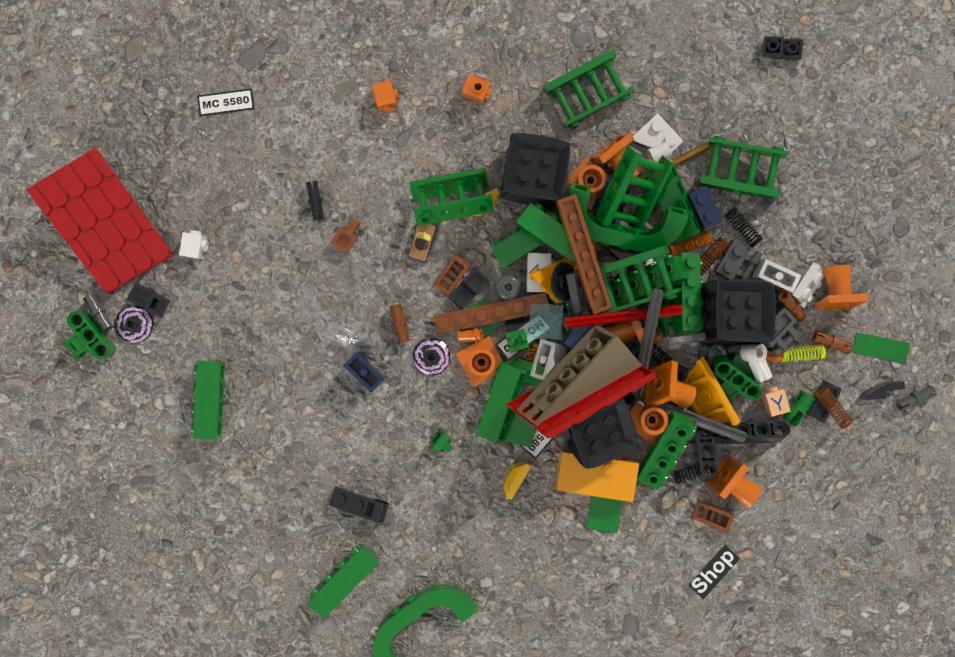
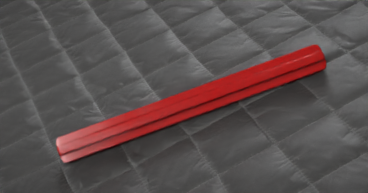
(621, 316)

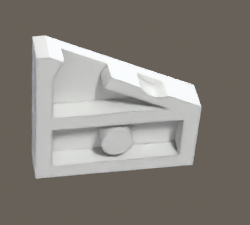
(657, 132)

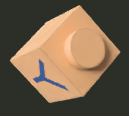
(775, 401)

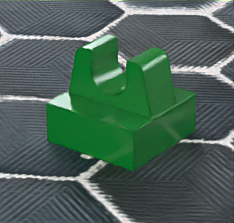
(517, 340)
(440, 441)

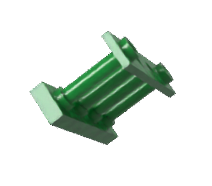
(588, 70)
(622, 178)
(729, 183)
(447, 185)
(639, 262)

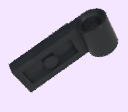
(359, 505)

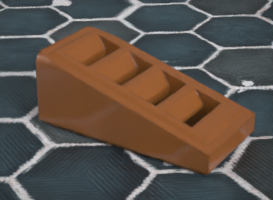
(462, 260)
(717, 525)

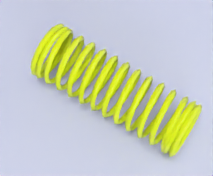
(821, 354)

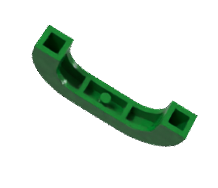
(627, 237)
(415, 606)

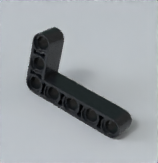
(708, 443)

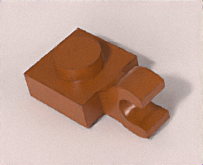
(344, 238)

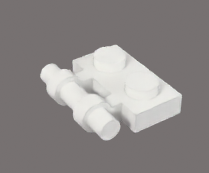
(808, 285)

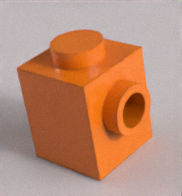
(476, 89)
(385, 96)

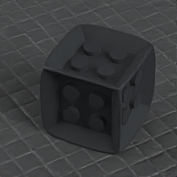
(535, 169)
(738, 312)
(602, 435)

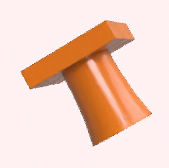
(613, 152)
(589, 170)
(839, 290)
(626, 330)
(469, 360)
(668, 388)
(647, 430)
(731, 481)

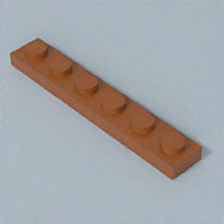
(583, 254)
(487, 313)

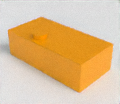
(611, 480)

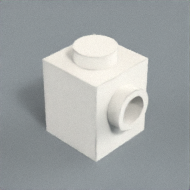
(193, 245)

